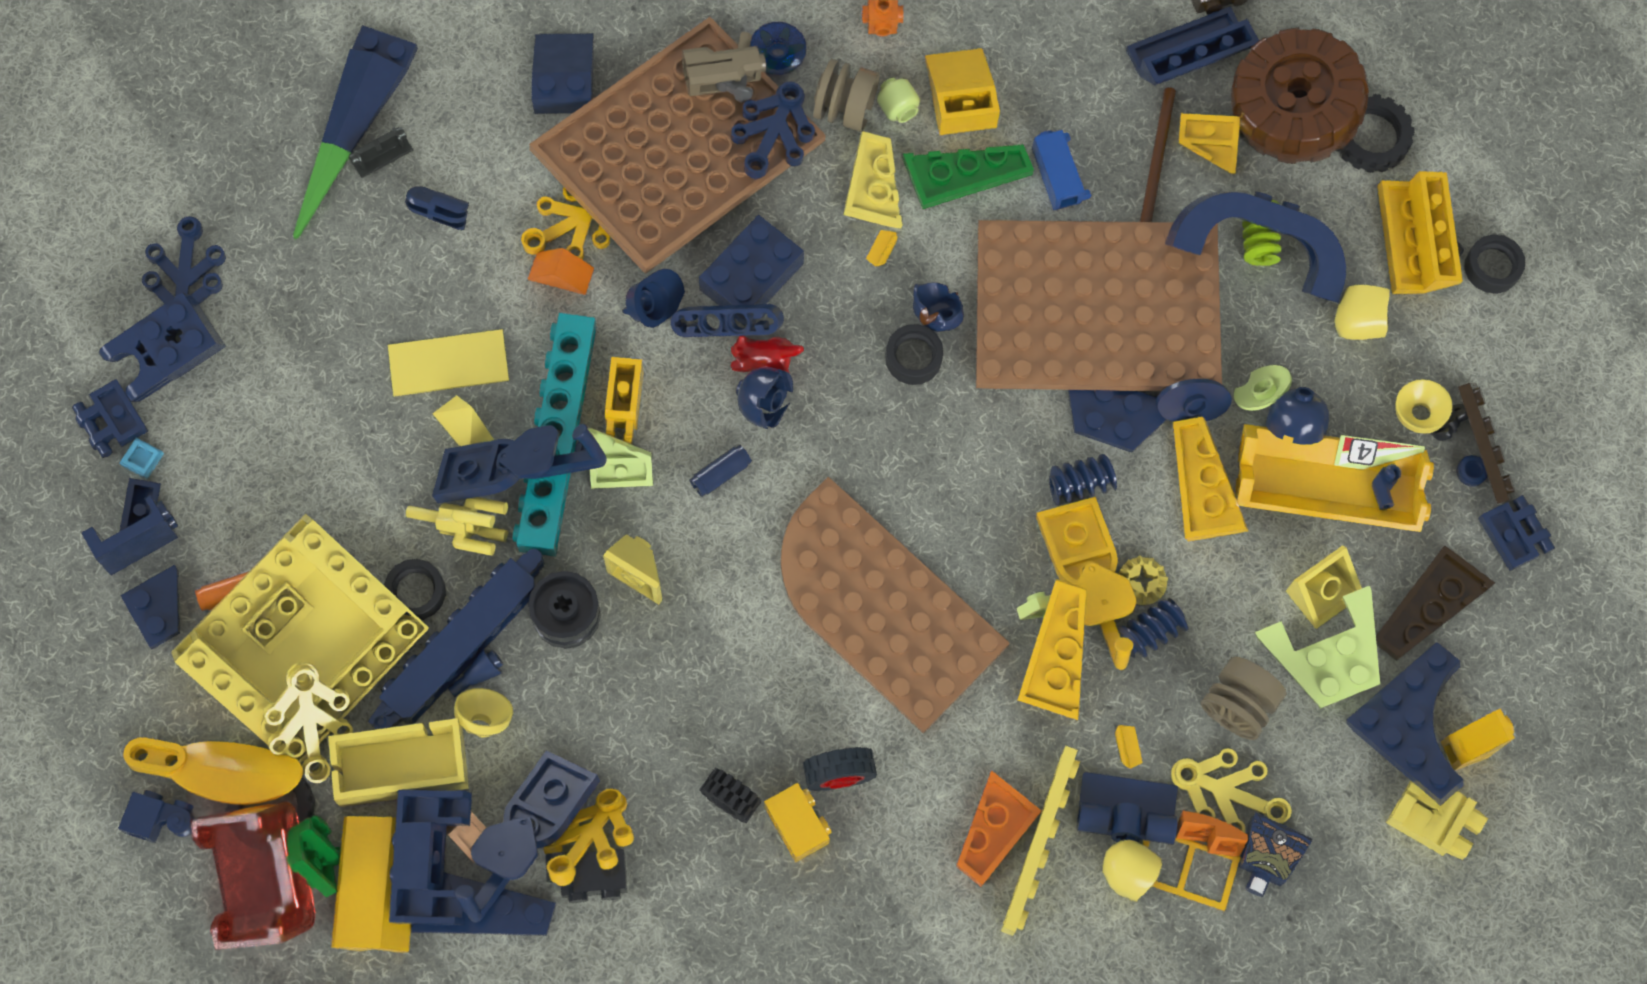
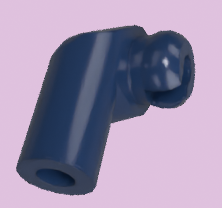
(1383, 484)

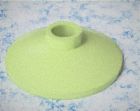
(1263, 387)

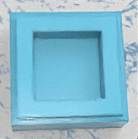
(141, 458)

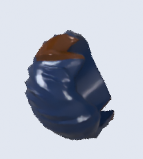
(937, 306)

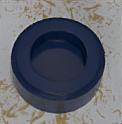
(1471, 471)

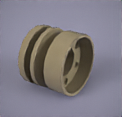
(845, 94)
(1243, 698)

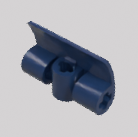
(1127, 808)

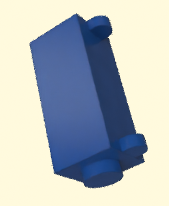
(1058, 169)

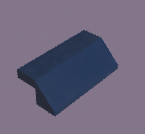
(1191, 46)

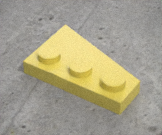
(872, 185)

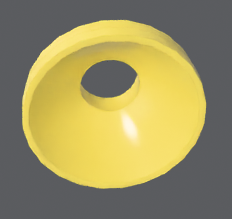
(1426, 394)
(484, 706)

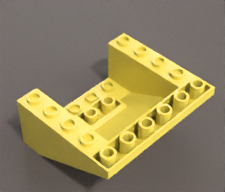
(294, 607)

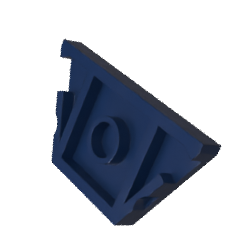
(1115, 416)

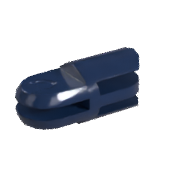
(438, 207)

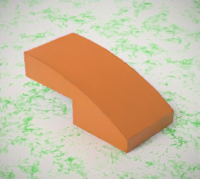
(1219, 835)

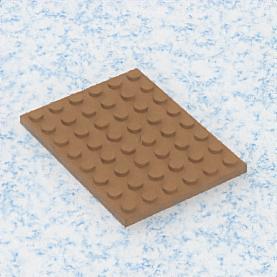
(659, 161)
(1094, 307)

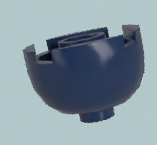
(764, 389)
(1300, 416)

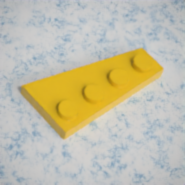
(1205, 490)
(1056, 661)

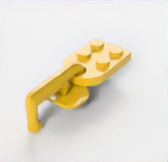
(1087, 558)

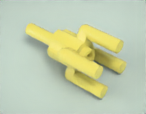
(466, 521)

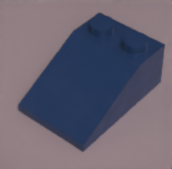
(562, 72)

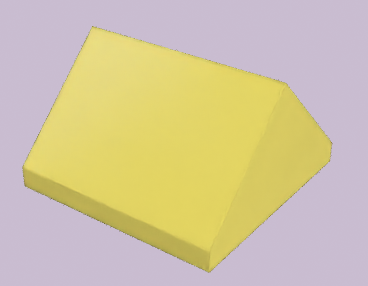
(1322, 587)

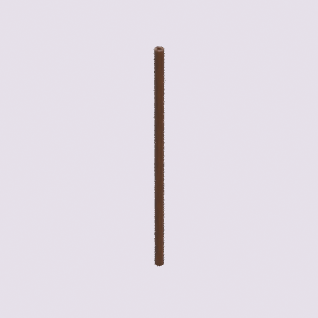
(1158, 155)

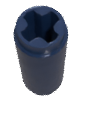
(720, 470)

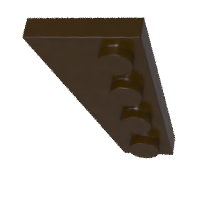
(1435, 598)

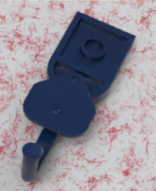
(500, 463)
(545, 799)

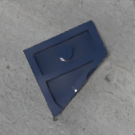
(156, 607)

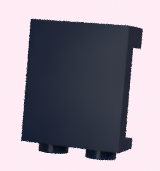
(134, 541)

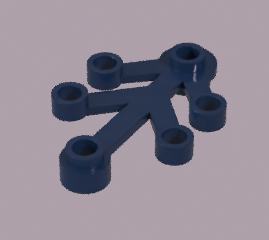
(774, 126)
(185, 275)

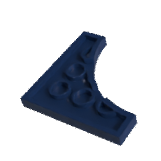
(1401, 723)

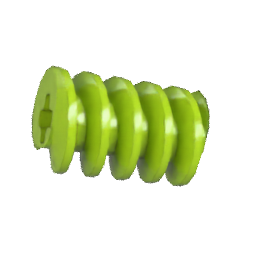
(1260, 244)

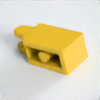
(624, 396)

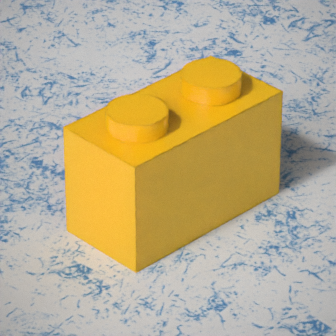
(797, 822)

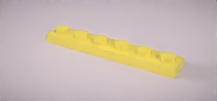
(1037, 855)

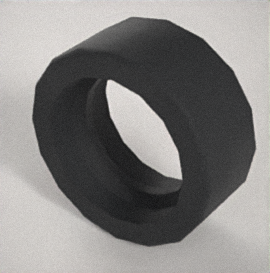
(1485, 282)
(906, 375)
(424, 567)

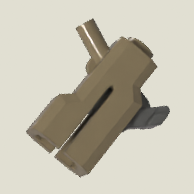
(724, 69)

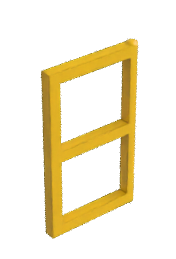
(1180, 888)

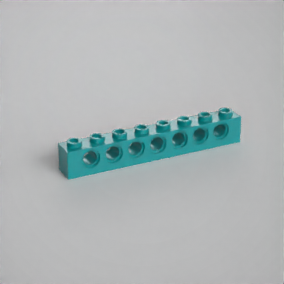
(567, 331)

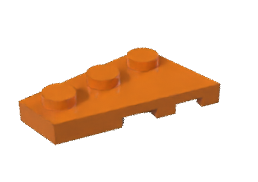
(996, 828)

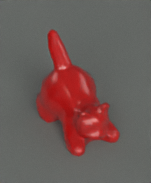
(759, 353)

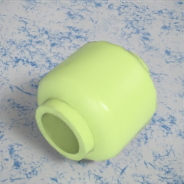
(898, 100)

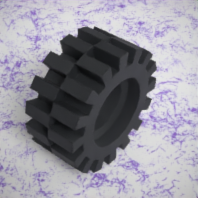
(730, 795)

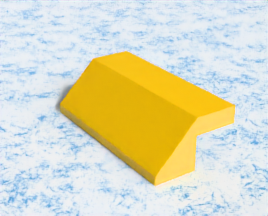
(1419, 233)
(365, 888)

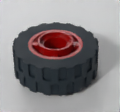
(839, 769)

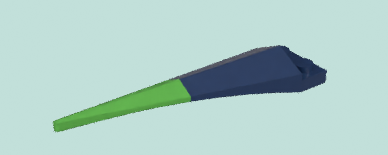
(367, 82)

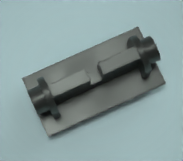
(380, 152)

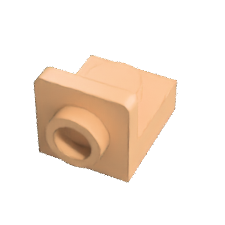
(466, 836)

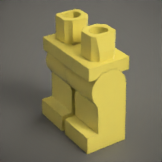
(1437, 825)

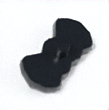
(1457, 416)

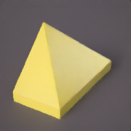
(462, 422)

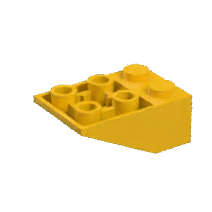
(962, 91)

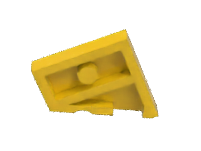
(1212, 138)

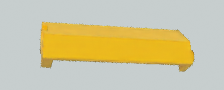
(1306, 482)

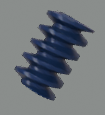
(1082, 477)
(1154, 626)

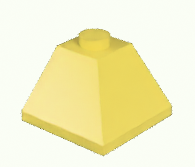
(634, 565)

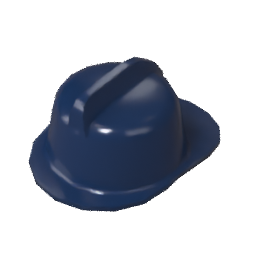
(655, 298)

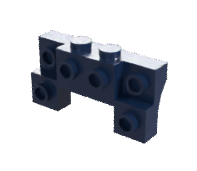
(420, 856)

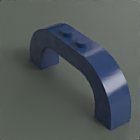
(1325, 253)

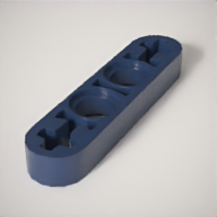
(727, 324)

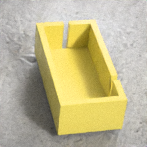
(397, 759)

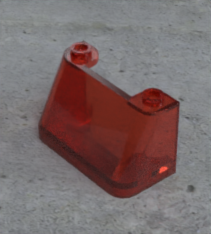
(257, 887)

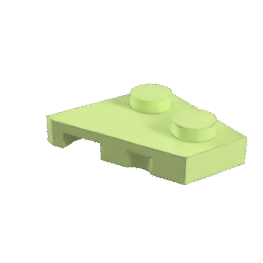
(624, 466)

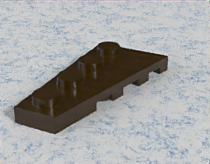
(1483, 432)

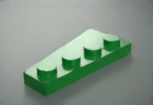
(954, 175)

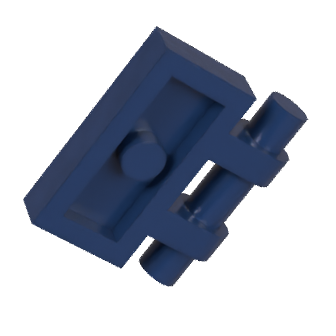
(119, 414)
(1509, 535)

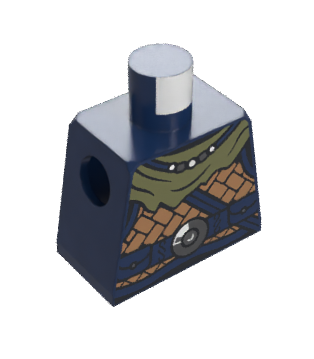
(1271, 853)

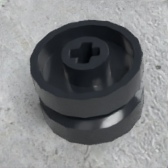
(559, 592)

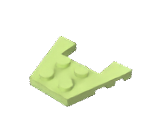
(1335, 665)

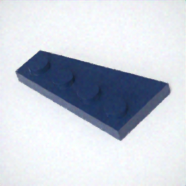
(509, 915)

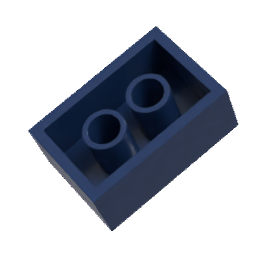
(752, 267)

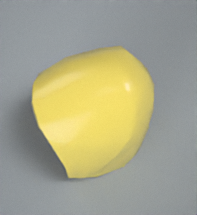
(1363, 312)
(1131, 868)

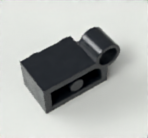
(592, 879)

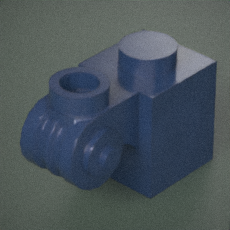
(148, 814)

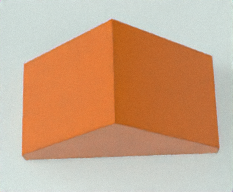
(561, 270)

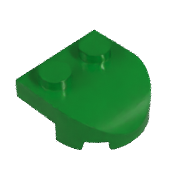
(313, 854)

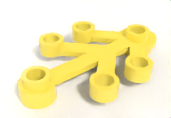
(306, 717)
(1224, 788)

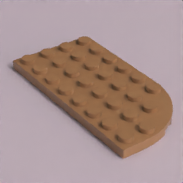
(882, 607)

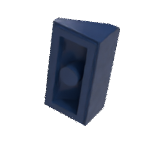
(135, 504)

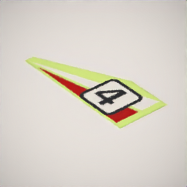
(1366, 453)

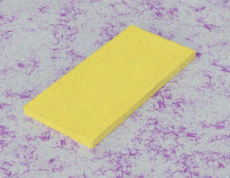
(448, 362)

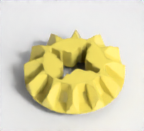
(1154, 589)

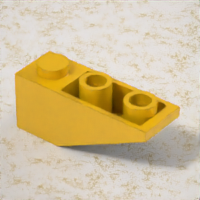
(1478, 740)

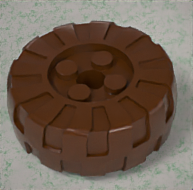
(1300, 95)

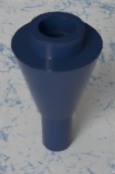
(483, 668)

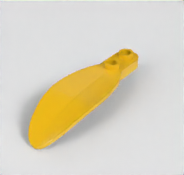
(218, 769)

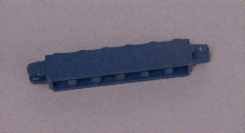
(459, 643)

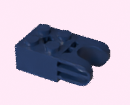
(156, 346)

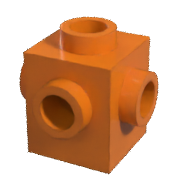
(882, 16)

